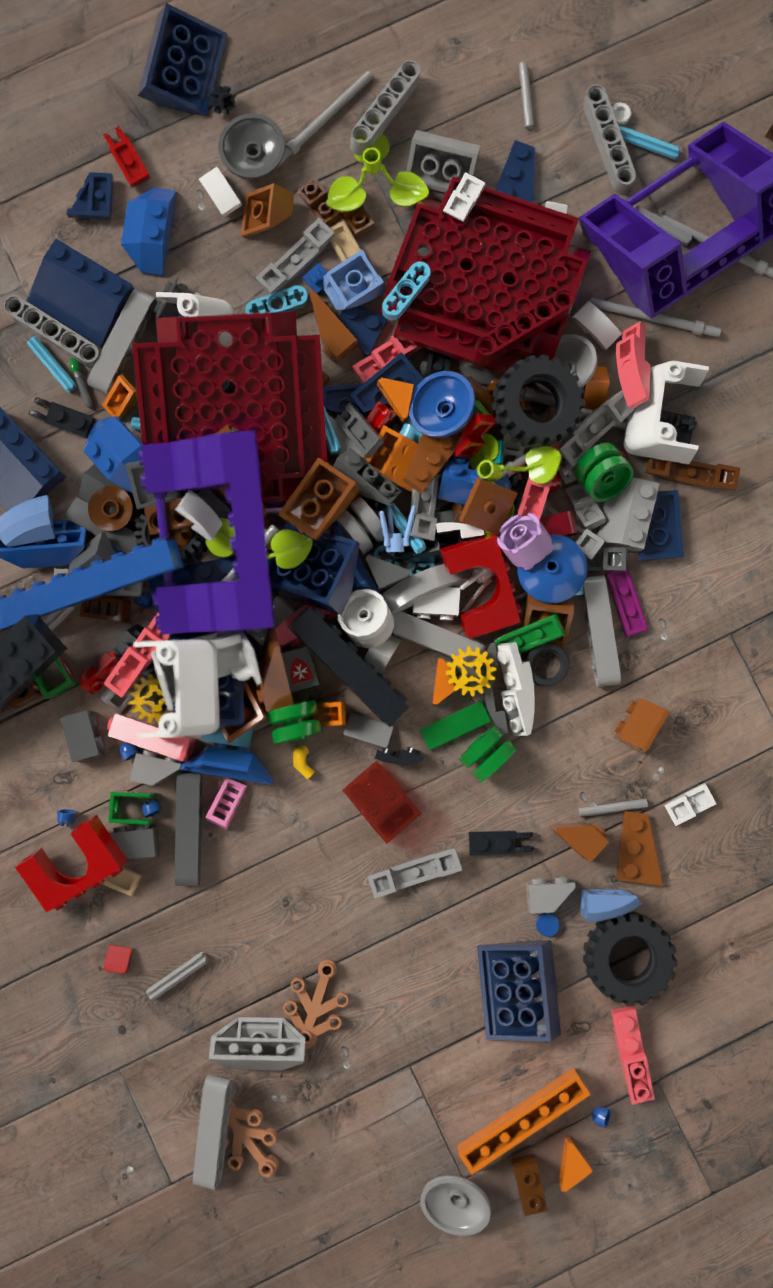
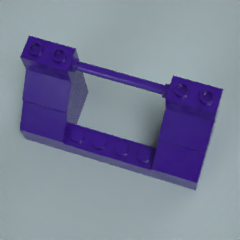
(651, 260)
(204, 464)

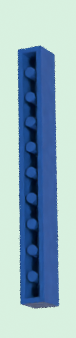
(92, 582)

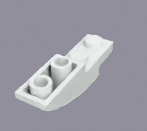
(519, 696)

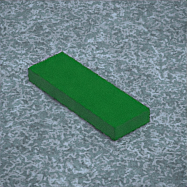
(534, 633)
(455, 725)

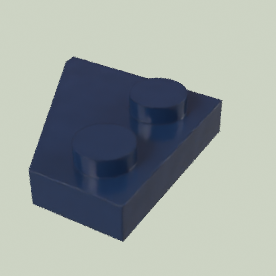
(94, 198)

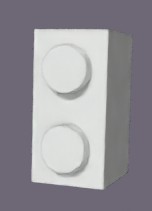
(441, 603)

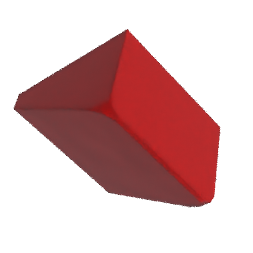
(117, 959)

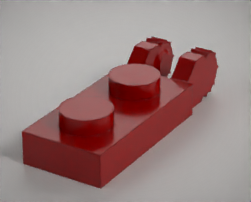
(127, 159)

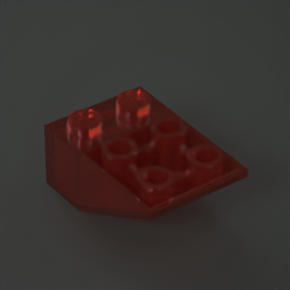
(382, 802)

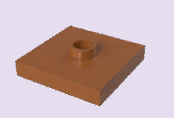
(487, 506)

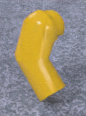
(299, 761)

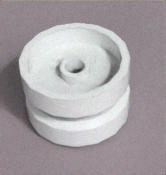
(367, 619)

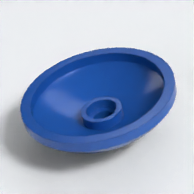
(436, 395)
(560, 583)

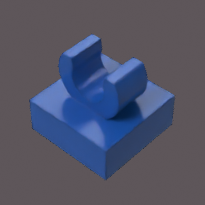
(314, 278)

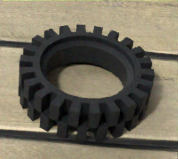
(188, 552)

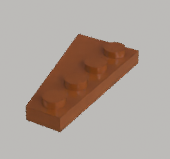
(429, 459)

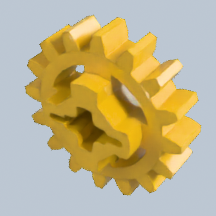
(463, 679)
(152, 689)

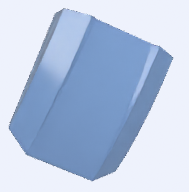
(353, 282)
(28, 522)
(606, 903)

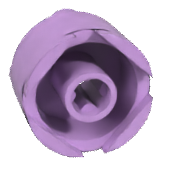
(525, 540)

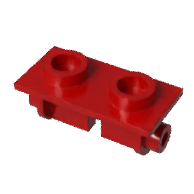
(380, 416)
(93, 679)

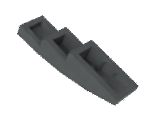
(121, 539)

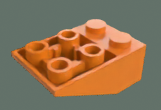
(393, 456)

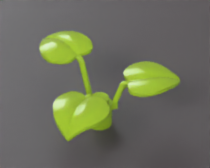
(347, 195)
(541, 463)
(288, 545)

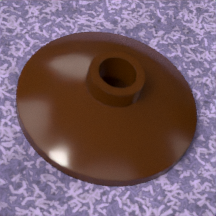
(100, 505)

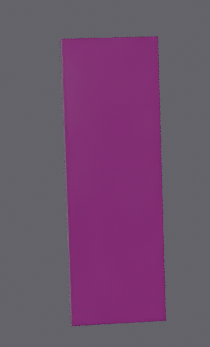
(626, 602)

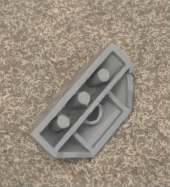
(257, 1044)

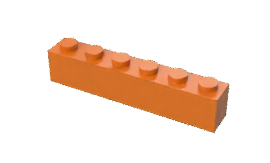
(522, 1121)

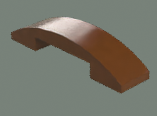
(695, 474)

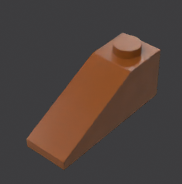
(335, 337)

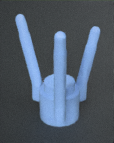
(394, 541)

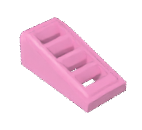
(233, 806)

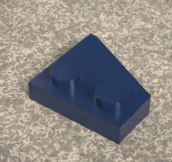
(364, 326)

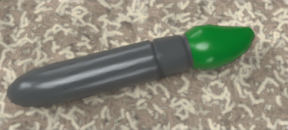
(76, 369)

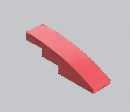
(381, 356)
(535, 495)
(134, 661)

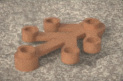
(315, 1008)
(244, 1135)

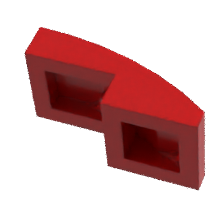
(471, 438)

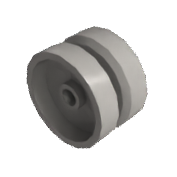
(361, 525)

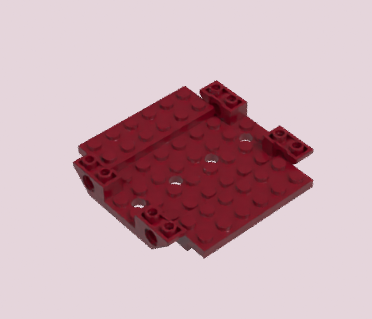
(499, 240)
(274, 395)

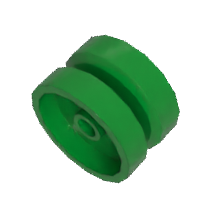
(603, 472)
(294, 721)
(490, 757)

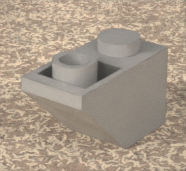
(151, 769)
(547, 896)

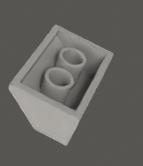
(441, 158)
(629, 516)

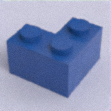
(457, 480)

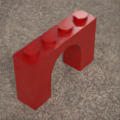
(501, 608)
(54, 888)

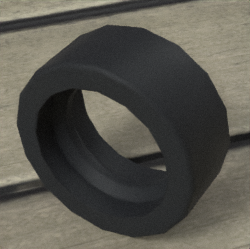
(564, 664)

